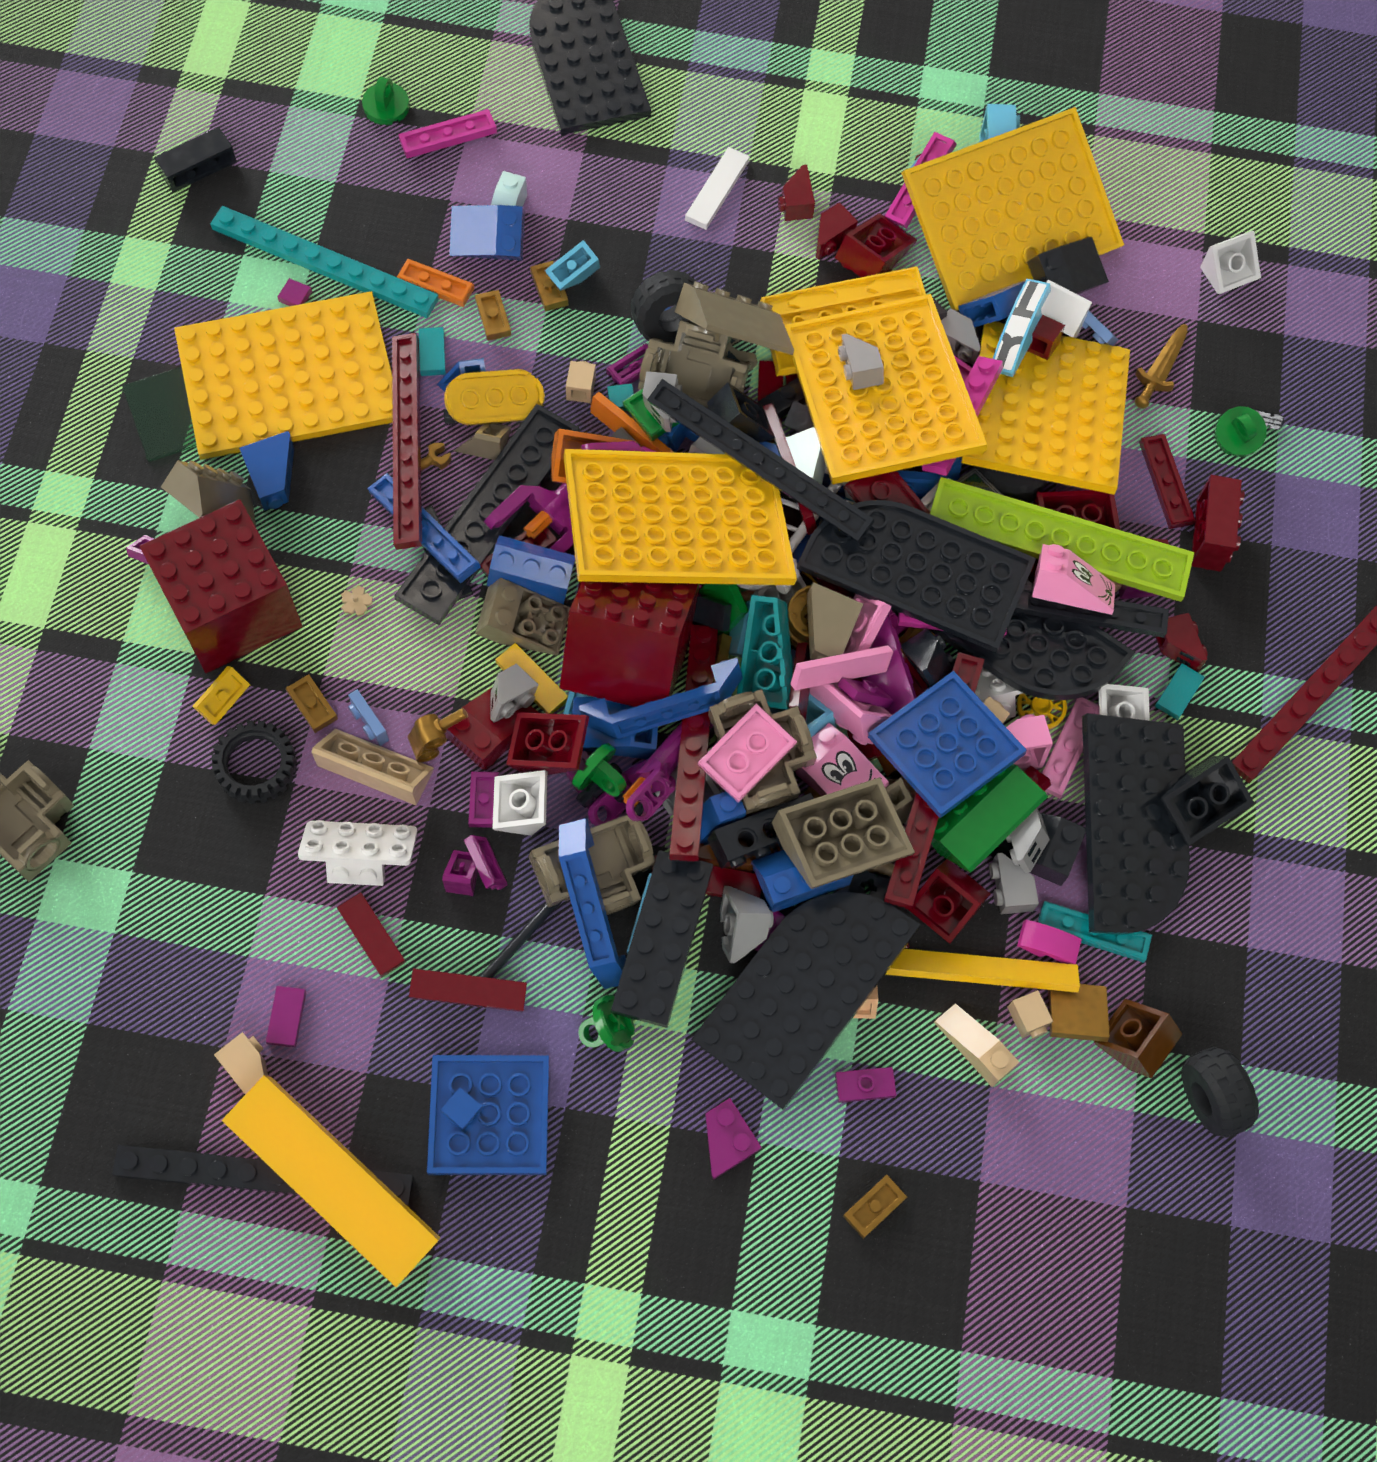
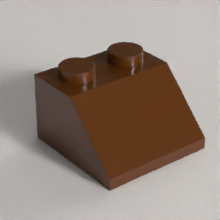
(1140, 1037)

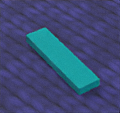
(1077, 923)

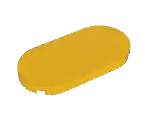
(493, 396)

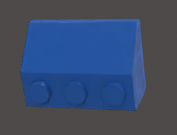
(532, 567)
(784, 884)

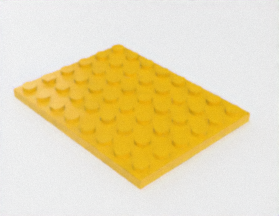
(1008, 202)
(285, 370)
(1057, 414)
(911, 418)
(675, 519)

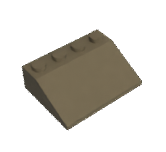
(734, 316)
(842, 833)

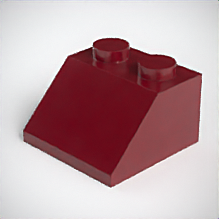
(948, 900)

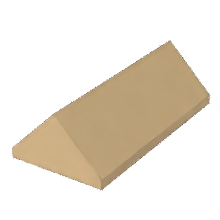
(372, 765)

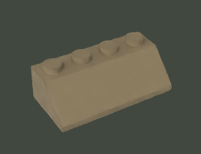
(207, 489)

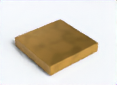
(1080, 1014)

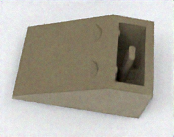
(522, 617)

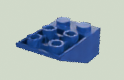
(637, 745)

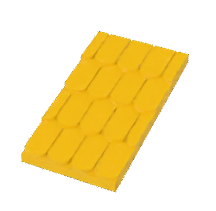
(840, 298)

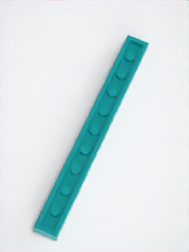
(324, 261)

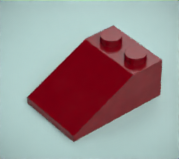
(874, 247)
(479, 735)
(547, 742)

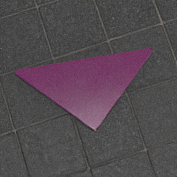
(897, 679)

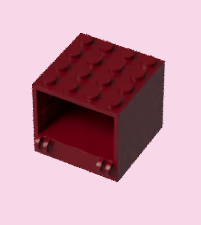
(222, 585)
(628, 640)

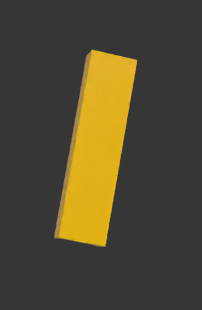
(331, 1179)

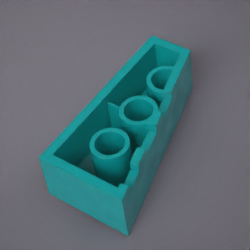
(767, 652)

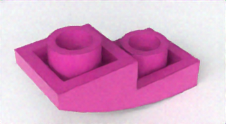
(1049, 941)

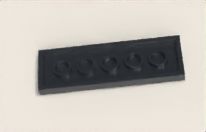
(662, 940)

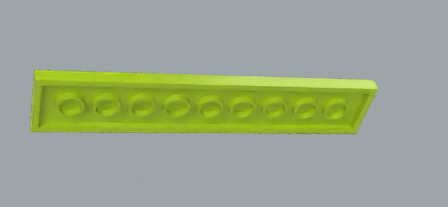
(1026, 527)

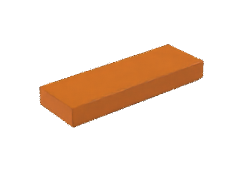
(445, 285)

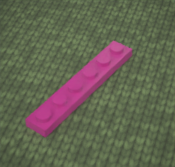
(978, 385)

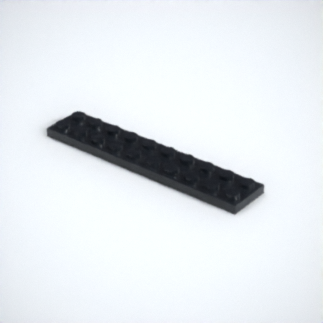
(522, 461)

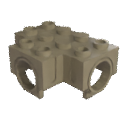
(697, 359)
(779, 783)
(27, 819)
(617, 855)

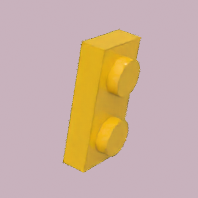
(221, 695)

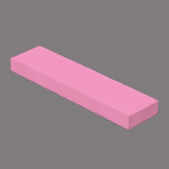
(847, 665)
(1068, 748)

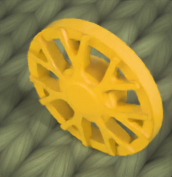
(1042, 707)

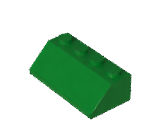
(986, 818)

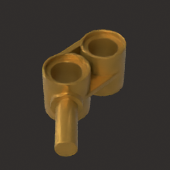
(430, 732)

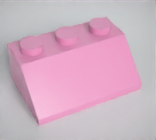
(850, 714)

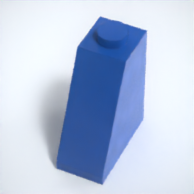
(991, 306)
(270, 468)
(719, 812)

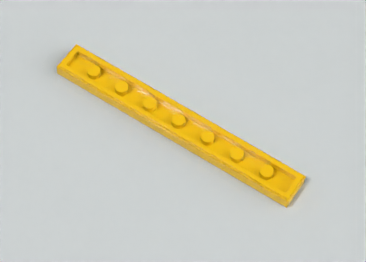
(986, 970)

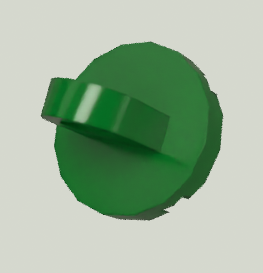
(385, 102)
(1240, 431)
(601, 772)
(611, 1028)

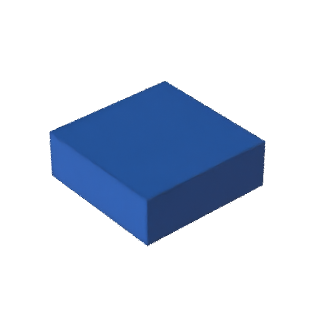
(461, 1108)

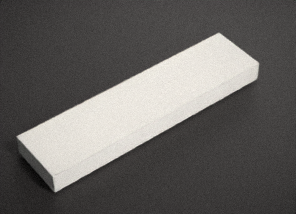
(717, 188)

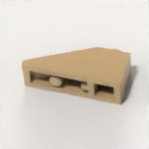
(977, 1045)
(243, 1061)

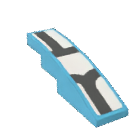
(1020, 325)

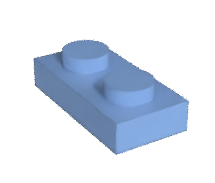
(1101, 333)
(372, 727)

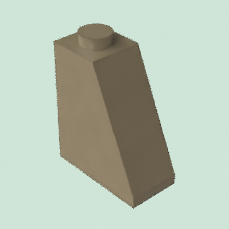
(829, 621)

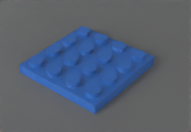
(947, 744)
(509, 1129)

